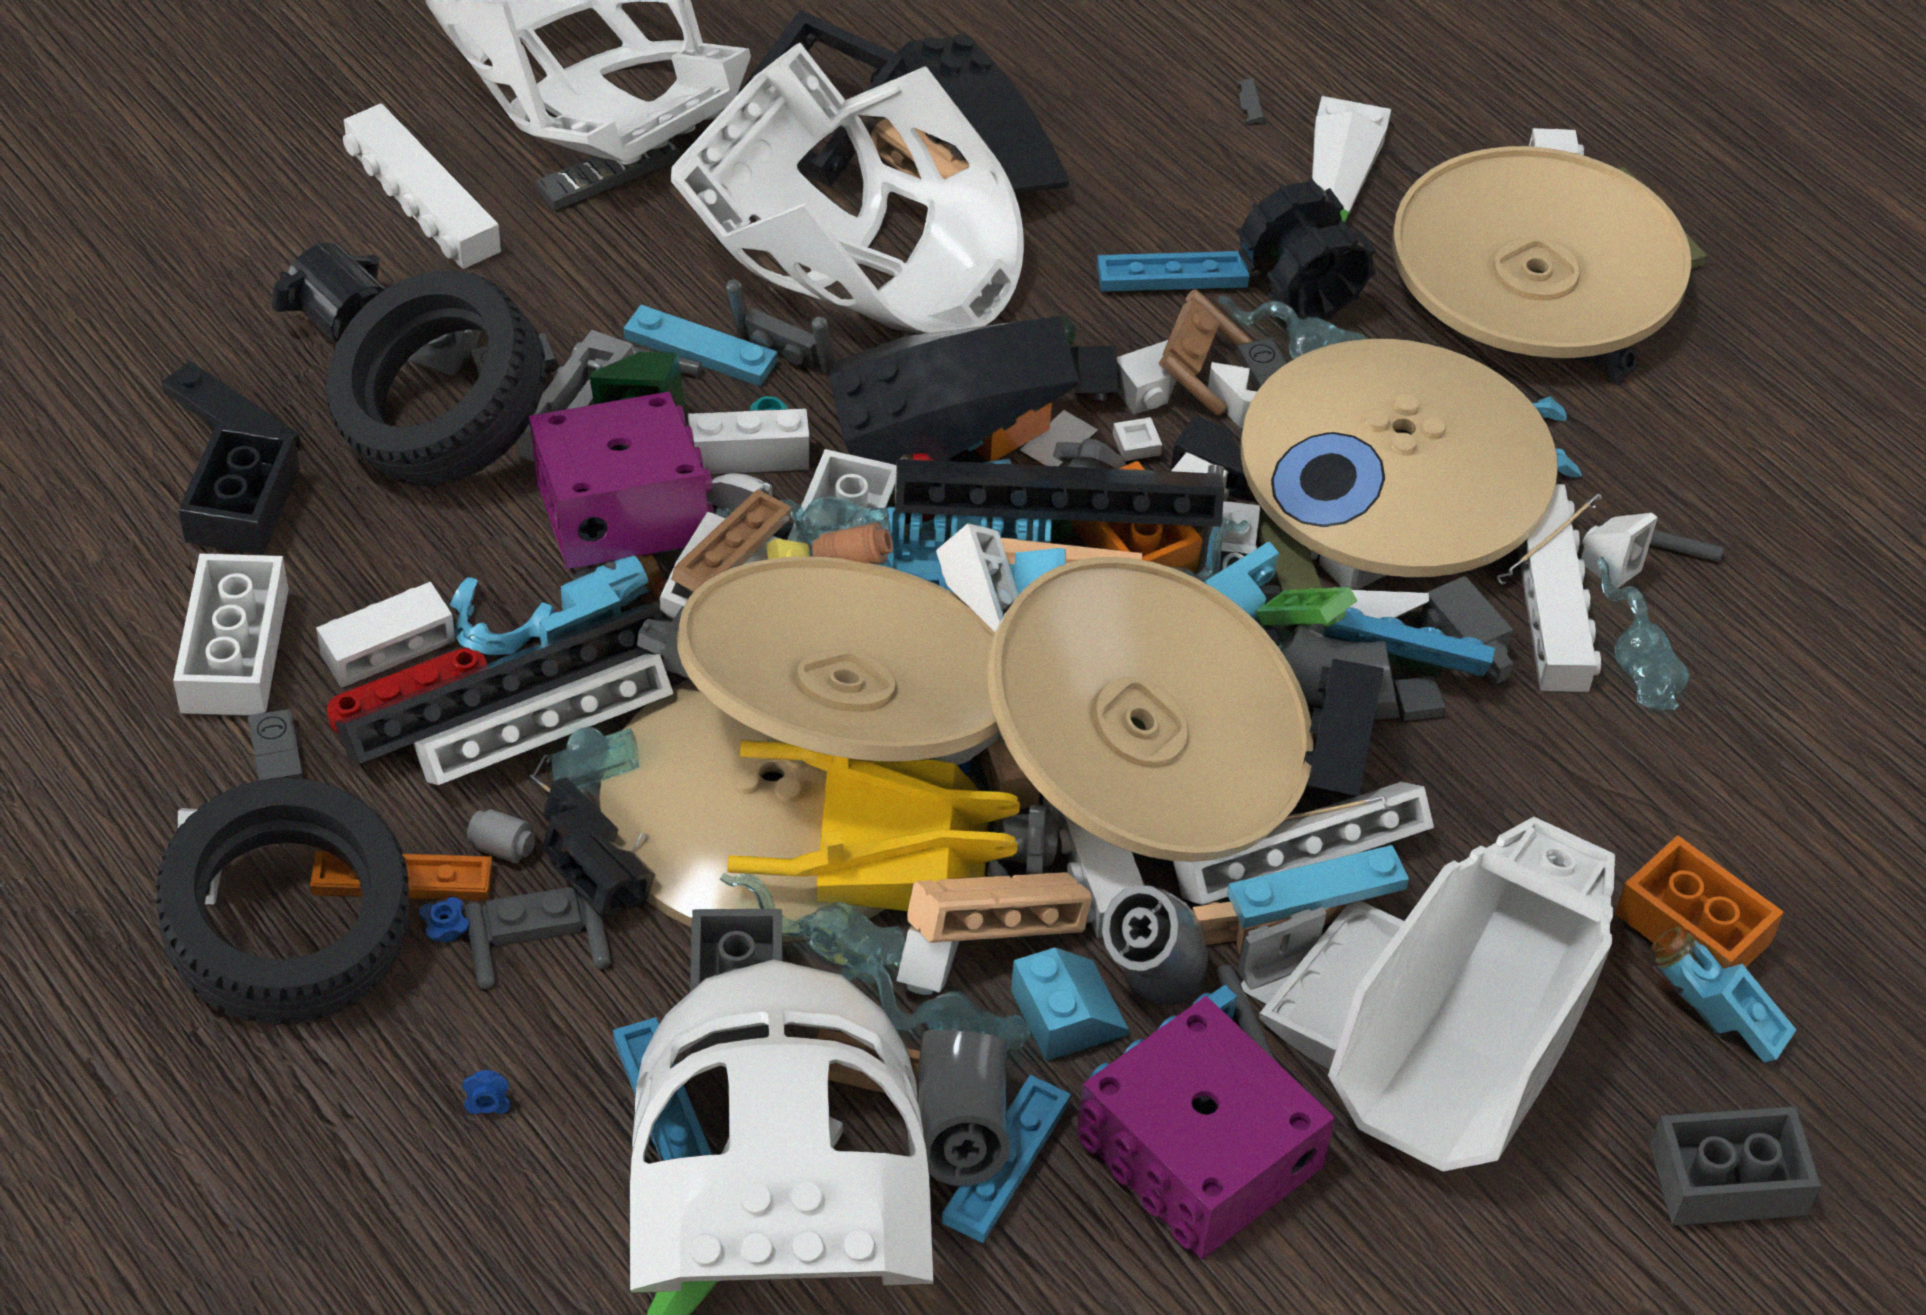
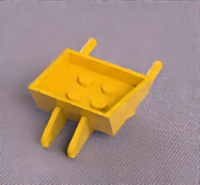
(889, 827)

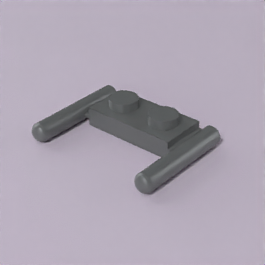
(791, 342)
(532, 918)

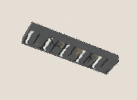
(600, 175)

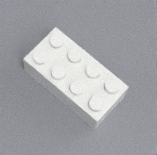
(851, 479)
(231, 634)

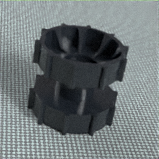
(1306, 250)

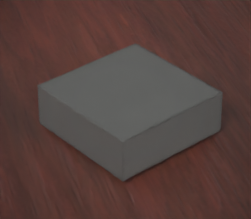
(1419, 698)

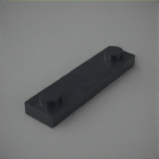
(218, 402)

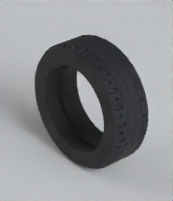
(395, 328)
(276, 814)

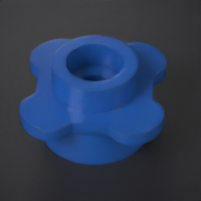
(444, 929)
(486, 1093)

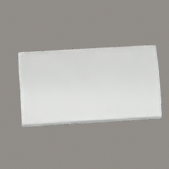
(1318, 994)

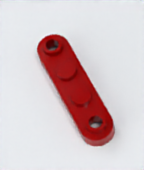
(402, 683)

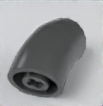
(1310, 651)
(1156, 944)
(963, 1105)

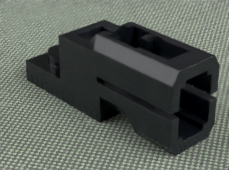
(586, 853)

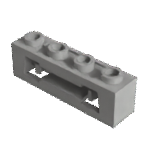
(568, 385)

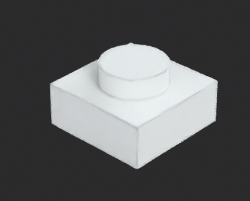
(1137, 439)

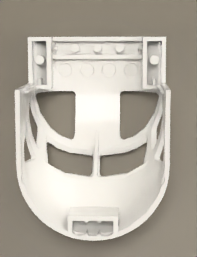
(590, 109)
(749, 168)
(781, 1192)

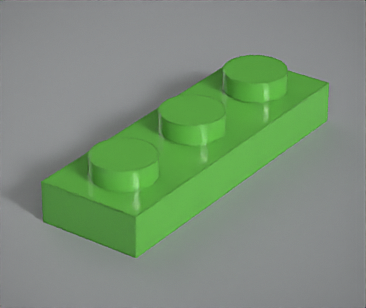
(1307, 607)

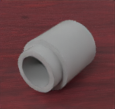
(501, 835)

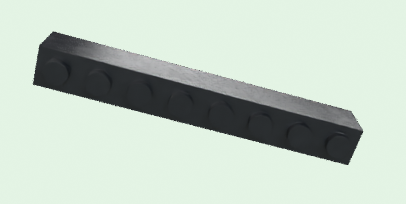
(1059, 492)
(494, 685)

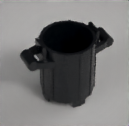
(328, 287)

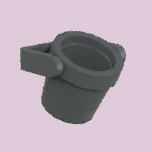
(1088, 454)
(1035, 837)

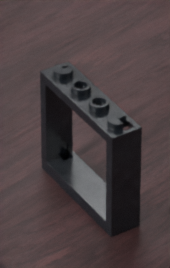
(807, 30)

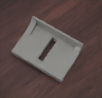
(1261, 953)

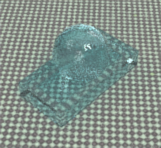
(595, 757)

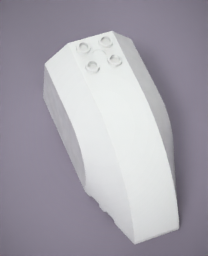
(1477, 996)

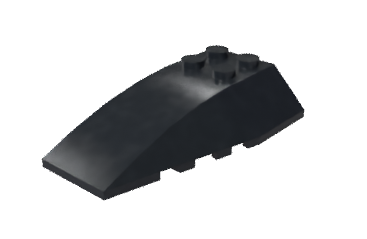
(992, 109)
(949, 387)

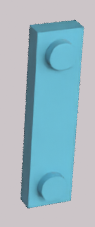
(699, 343)
(1317, 886)

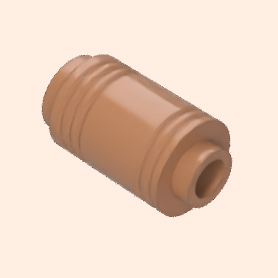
(859, 544)

